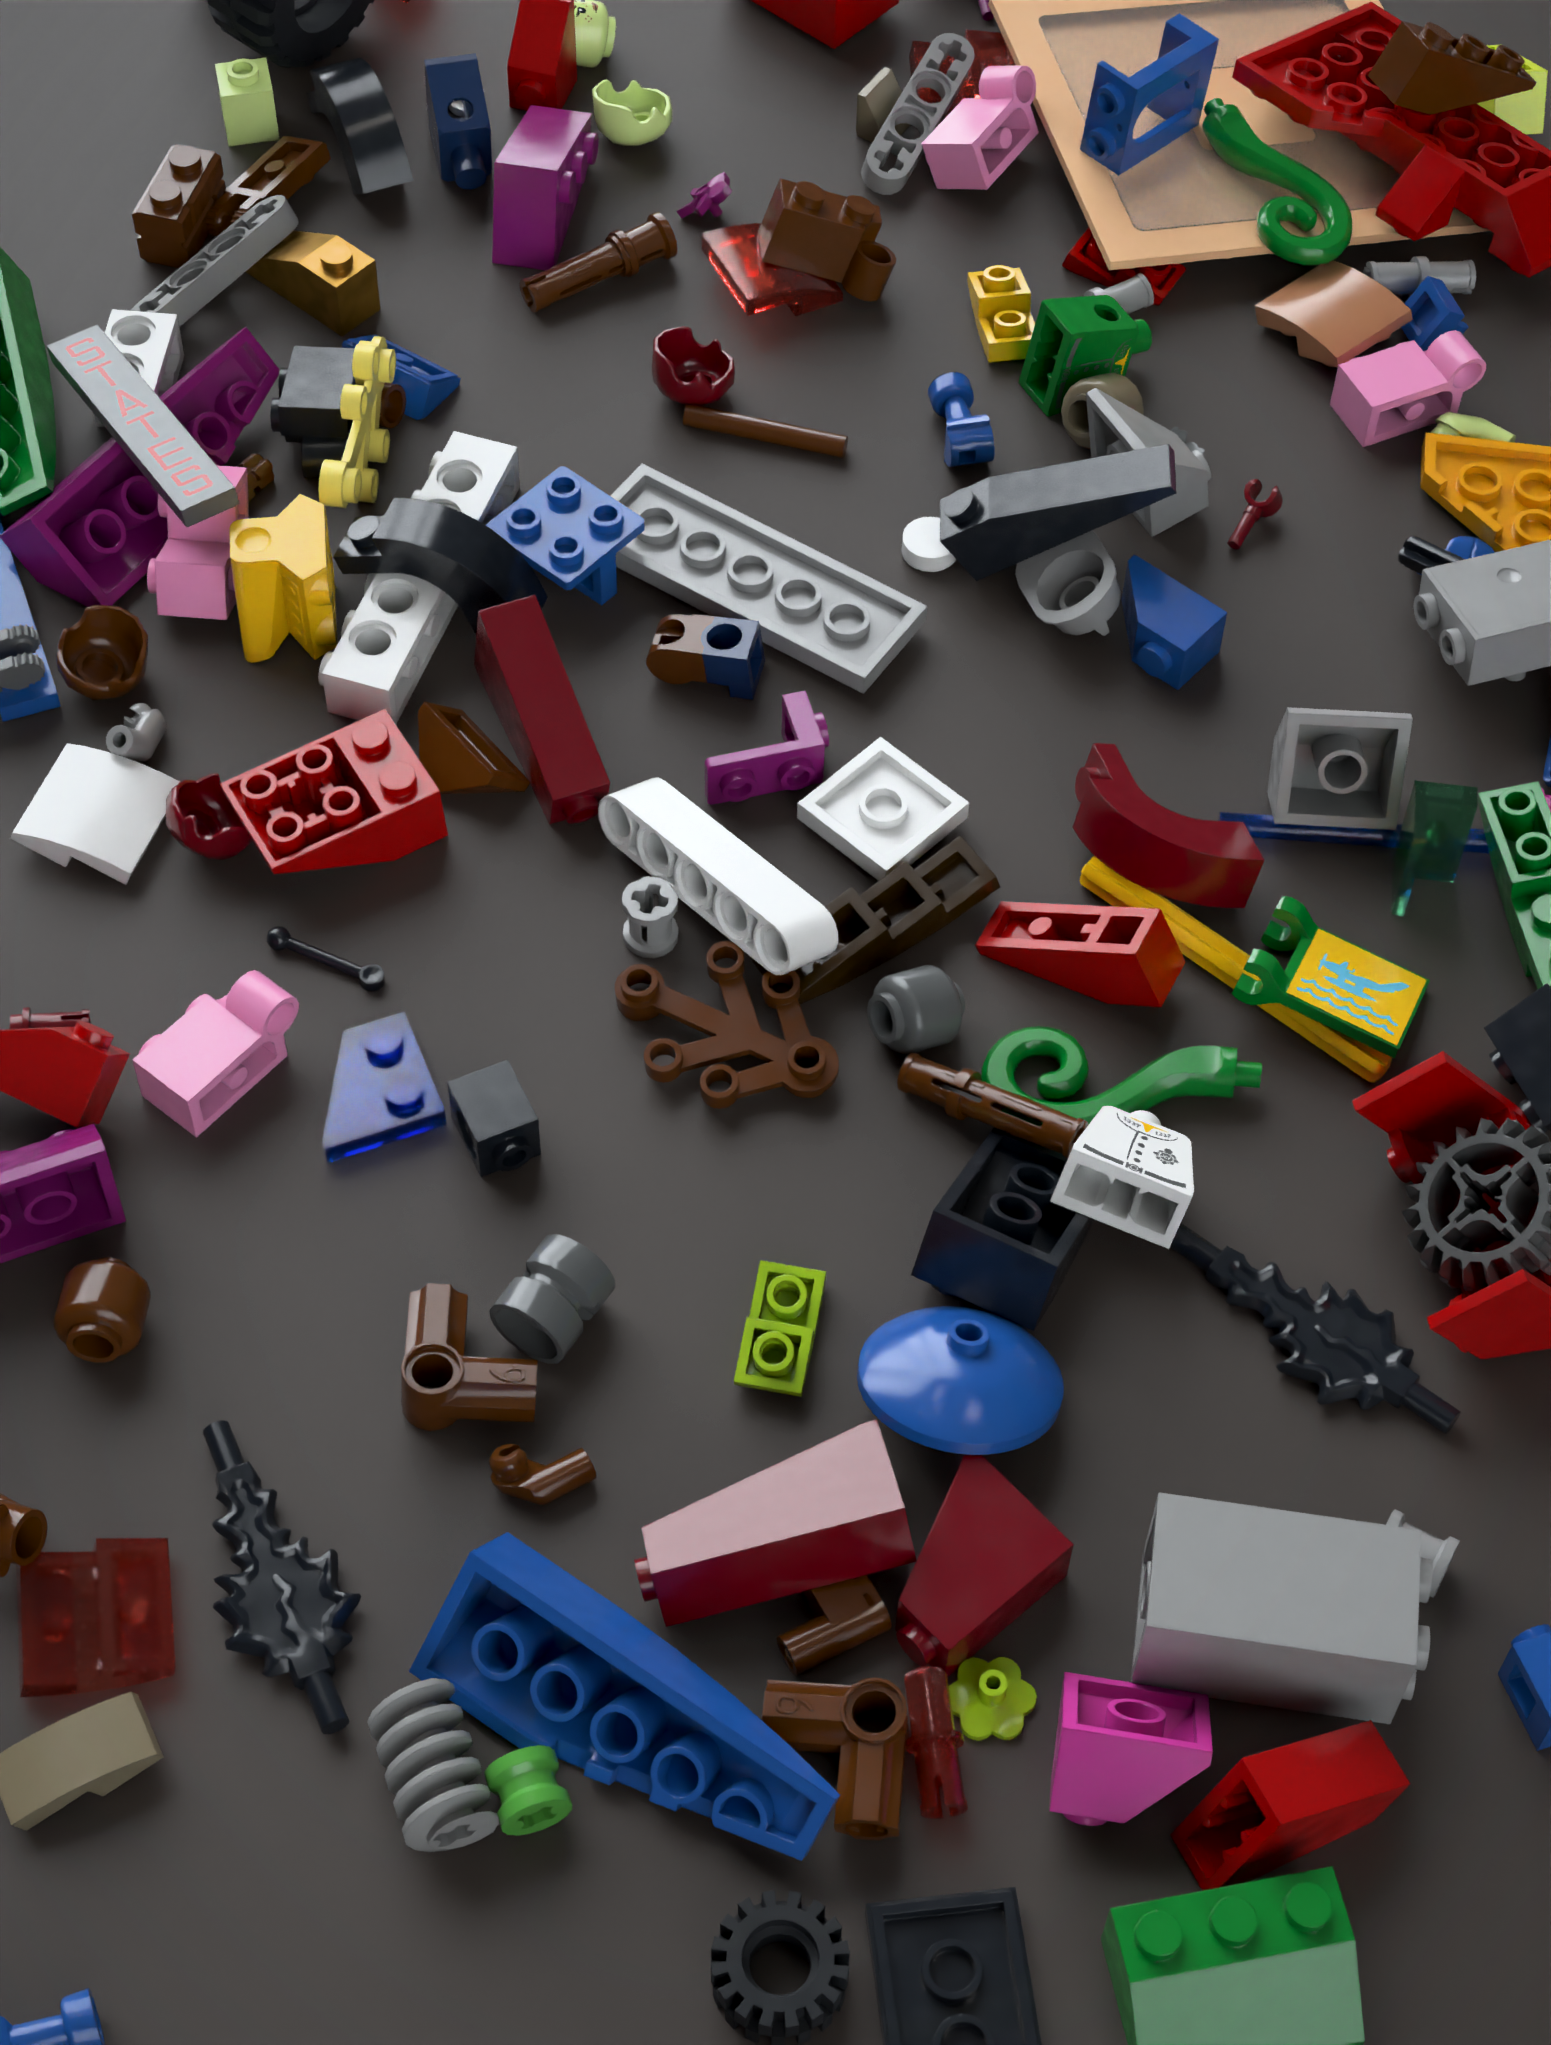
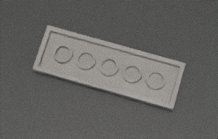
(753, 572)

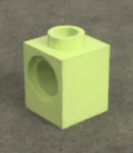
(247, 101)

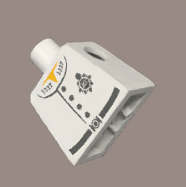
(1129, 1175)

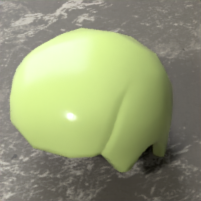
(631, 115)

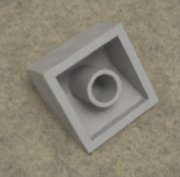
(1339, 768)

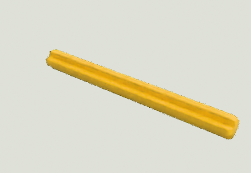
(1227, 964)

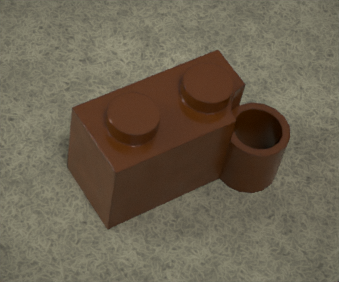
(826, 237)

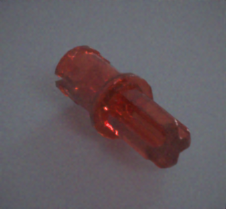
(934, 1742)

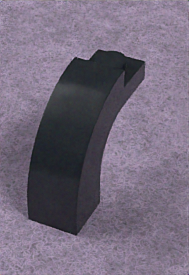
(362, 123)
(443, 549)

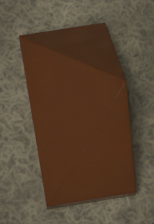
(461, 754)

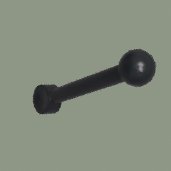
(370, 975)

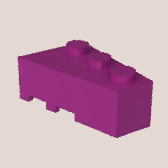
(539, 185)

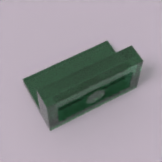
(1431, 837)

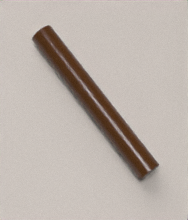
(765, 430)

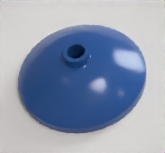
(960, 1381)

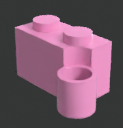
(984, 132)
(1404, 386)
(216, 1051)

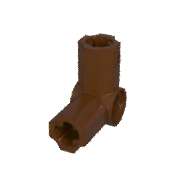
(470, 1385)
(870, 1764)

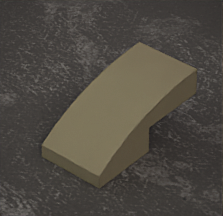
(76, 1755)

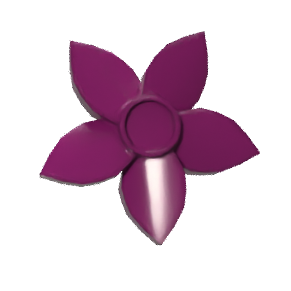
(708, 197)

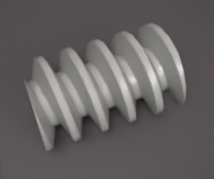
(425, 1768)

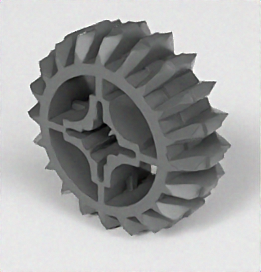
(1451, 1236)

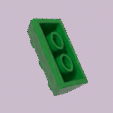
(1238, 1965)

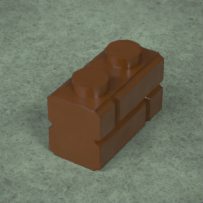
(175, 205)

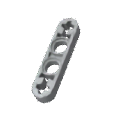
(916, 112)
(222, 260)

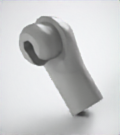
(138, 735)

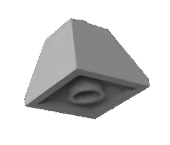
(1122, 429)

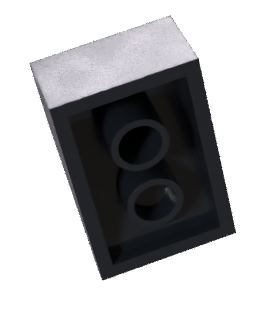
(1000, 1235)

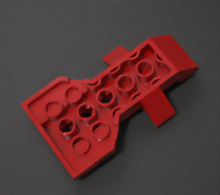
(1444, 158)

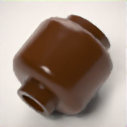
(102, 1309)

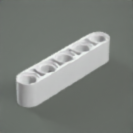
(718, 876)

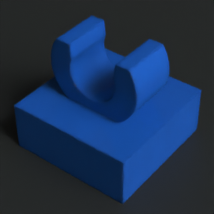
(1432, 313)

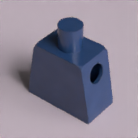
(464, 143)

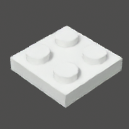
(882, 809)

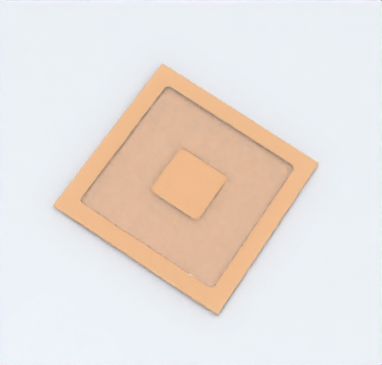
(1184, 197)

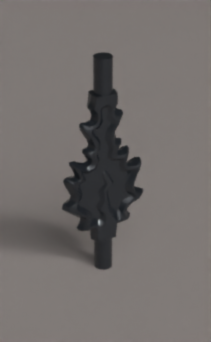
(1328, 1339)
(283, 1599)

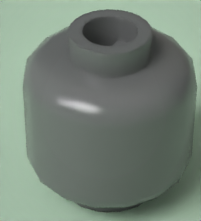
(916, 1009)

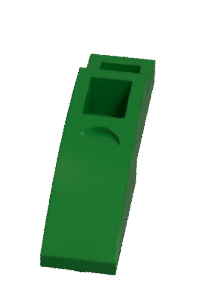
(1519, 848)

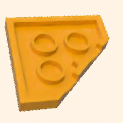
(1491, 487)

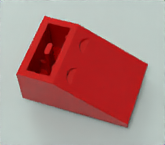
(340, 800)

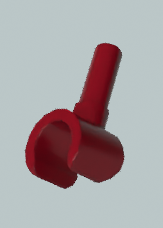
(1254, 511)

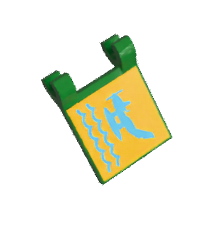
(1332, 981)

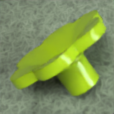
(989, 1710)

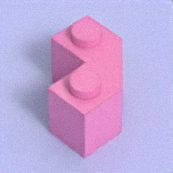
(194, 566)

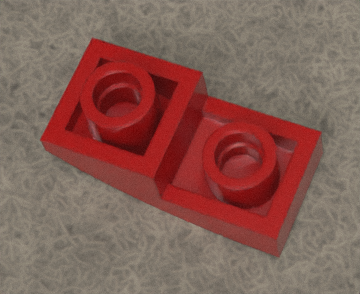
(1088, 262)

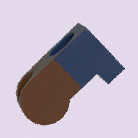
(708, 652)

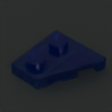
(379, 1090)

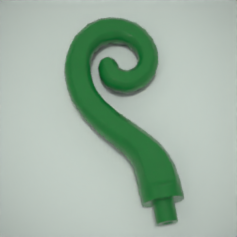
(1245, 152)
(1184, 1072)

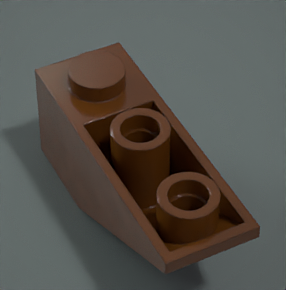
(1439, 72)

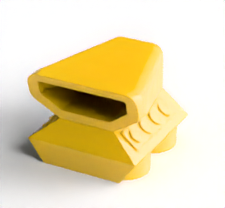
(284, 580)

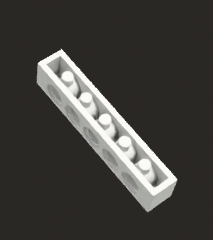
(401, 615)

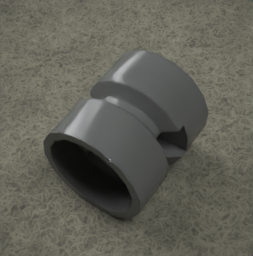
(548, 1305)

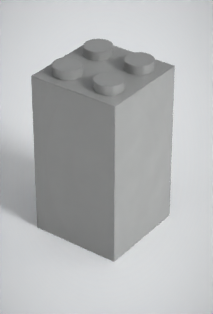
(1281, 1608)

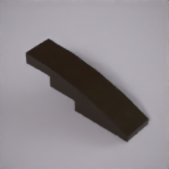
(895, 916)

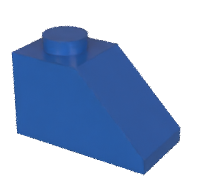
(1168, 624)

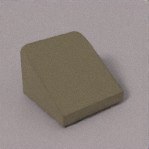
(876, 103)

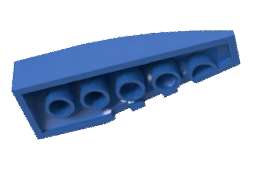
(581, 1675)

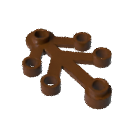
(730, 1033)

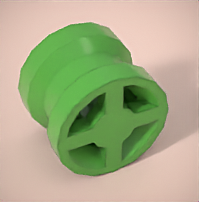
(528, 1790)

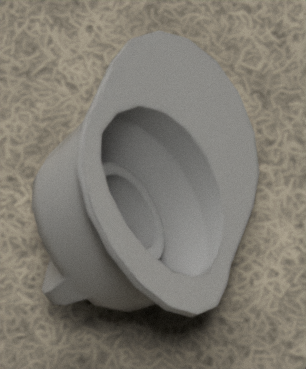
(1072, 585)

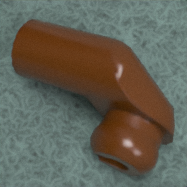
(538, 1482)

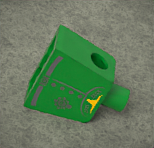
(1078, 341)

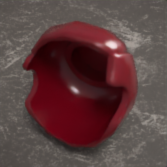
(690, 370)
(204, 819)

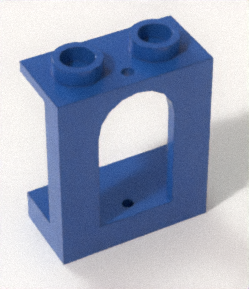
(1169, 86)

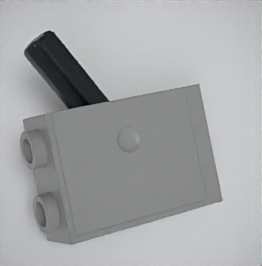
(1485, 609)

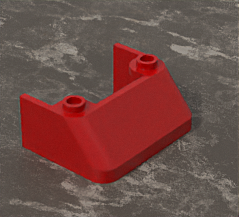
(1425, 1108)

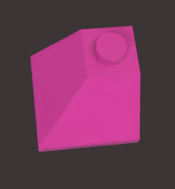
(1124, 1747)

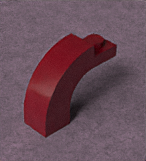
(1157, 847)

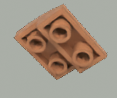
(1334, 313)

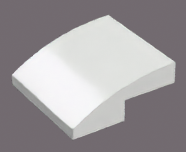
(96, 811)

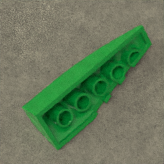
(25, 395)

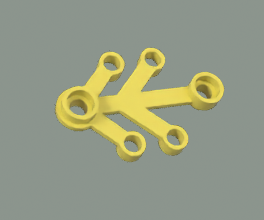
(351, 478)

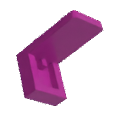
(776, 766)

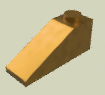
(322, 278)

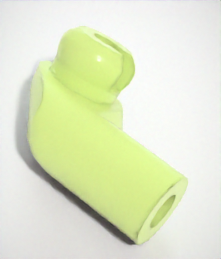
(1470, 426)

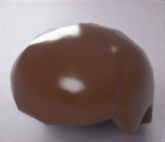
(103, 653)

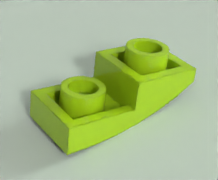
(780, 1328)

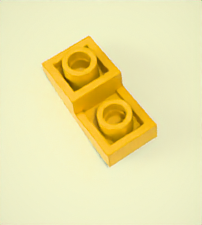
(1002, 312)

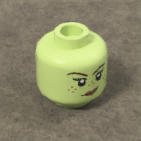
(593, 32)

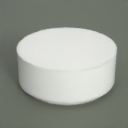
(923, 547)

